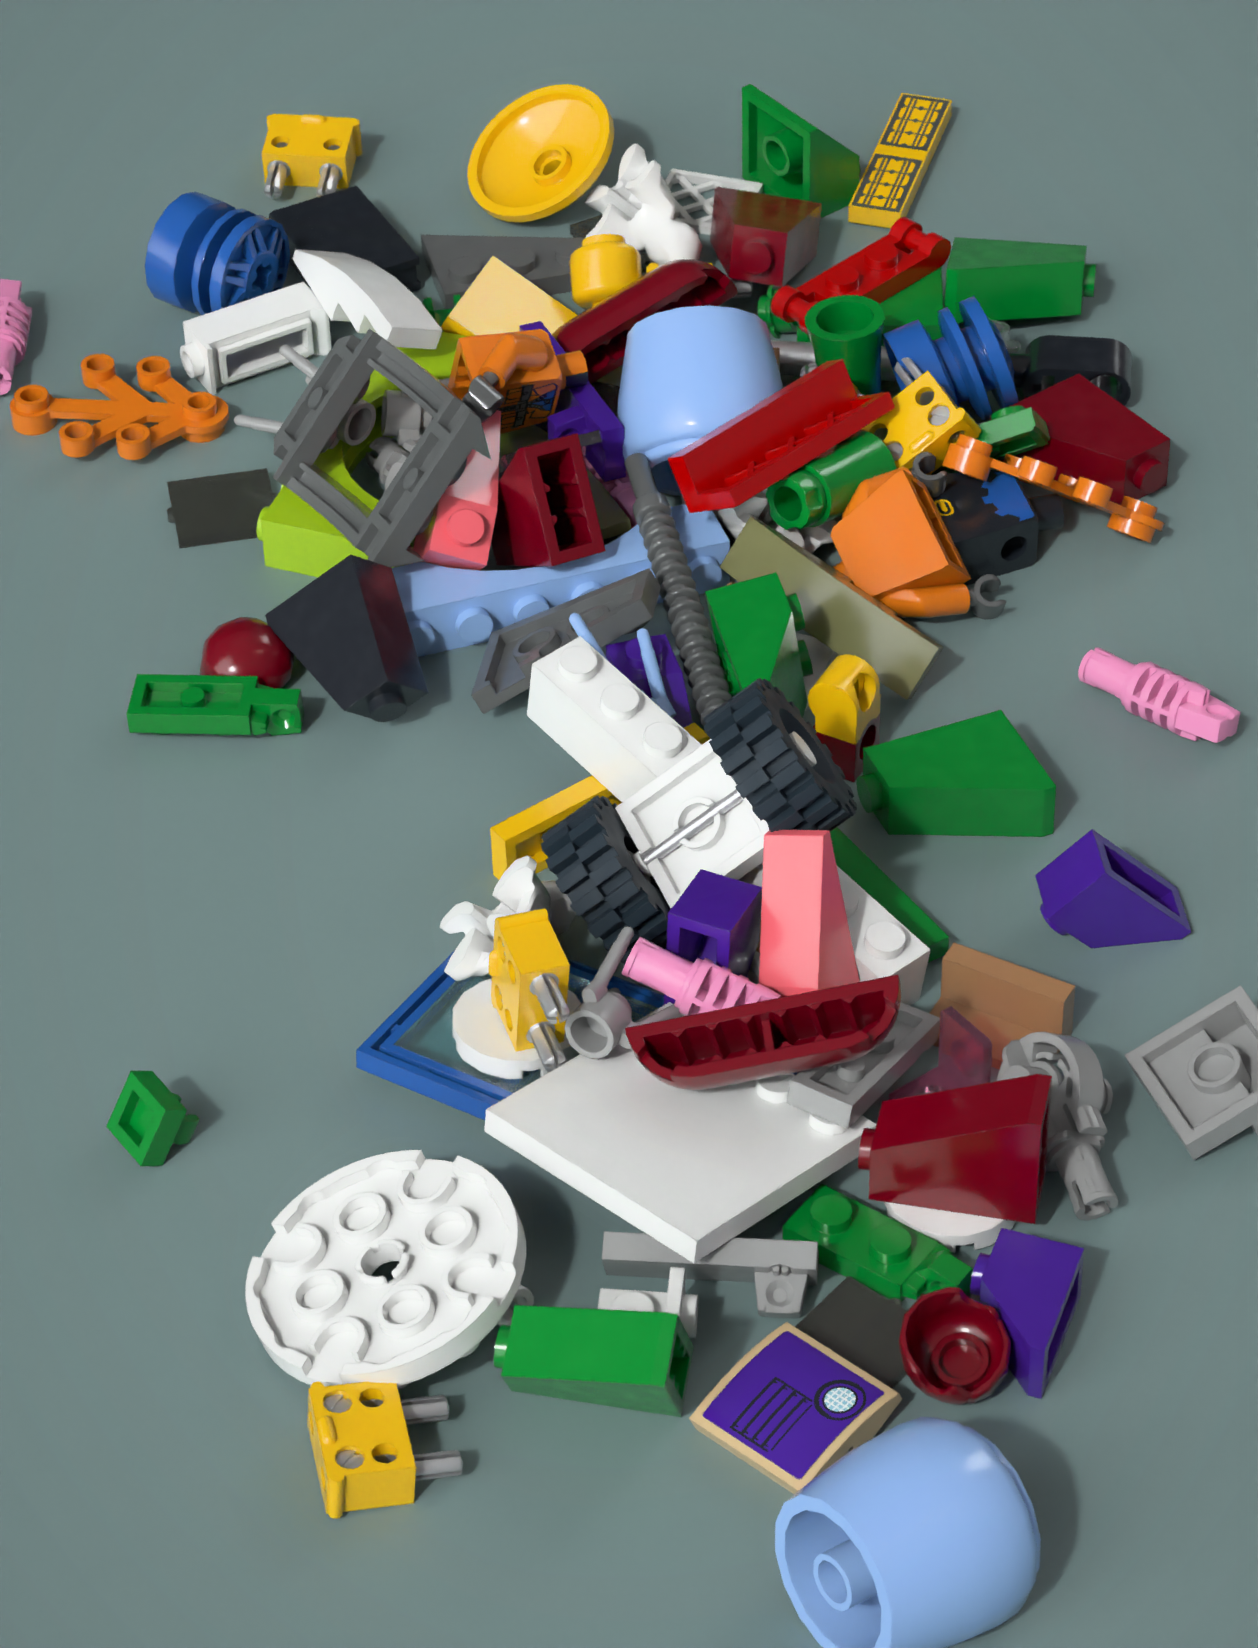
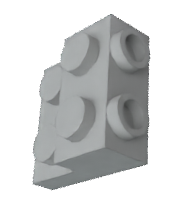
(1205, 1072)

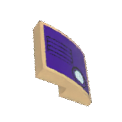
(793, 1408)

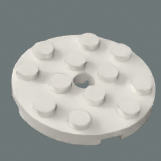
(453, 1283)

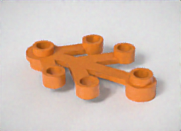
(194, 415)
(1130, 518)

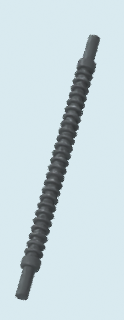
(677, 589)

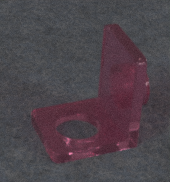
(962, 1062)

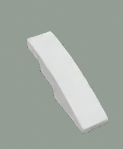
(368, 298)

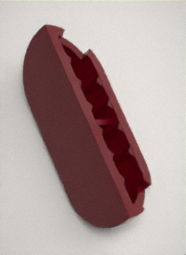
(604, 327)
(769, 1036)

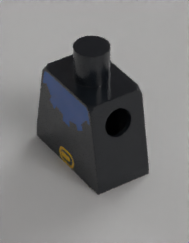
(995, 522)

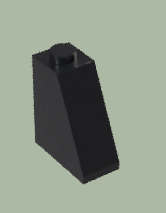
(354, 639)

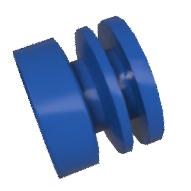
(214, 254)
(962, 360)

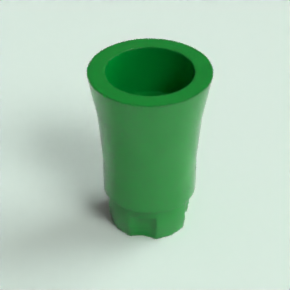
(851, 331)
(827, 483)

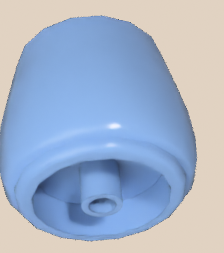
(689, 376)
(910, 1541)

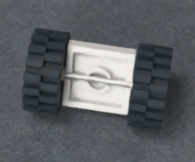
(702, 813)

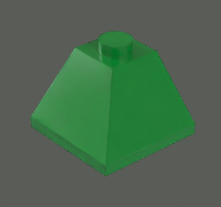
(794, 155)

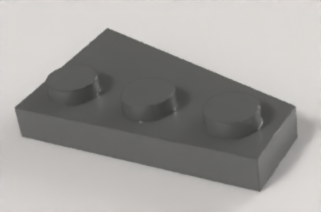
(459, 259)
(607, 612)

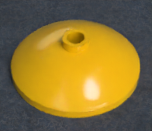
(541, 153)

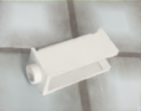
(248, 336)

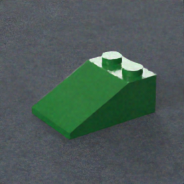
(757, 636)

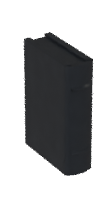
(348, 225)

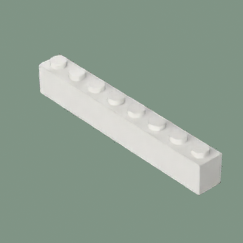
(632, 741)

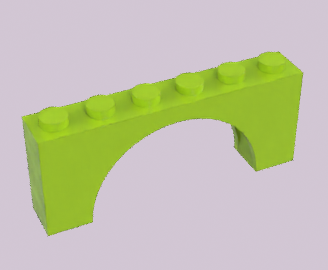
(293, 531)

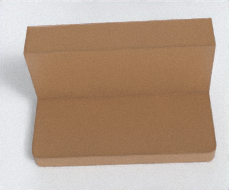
(1003, 998)

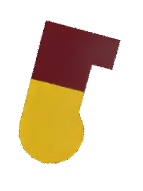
(847, 711)

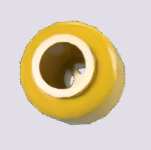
(602, 268)

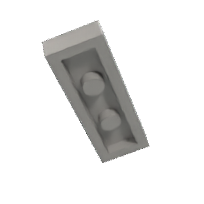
(849, 1088)
(775, 1266)

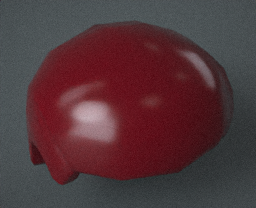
(247, 649)
(954, 1347)

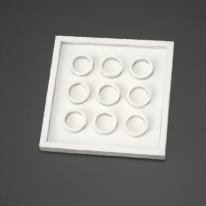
(669, 1157)

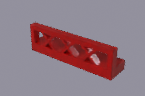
(774, 438)

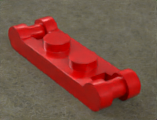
(872, 272)

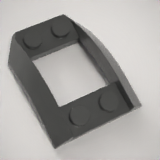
(422, 479)

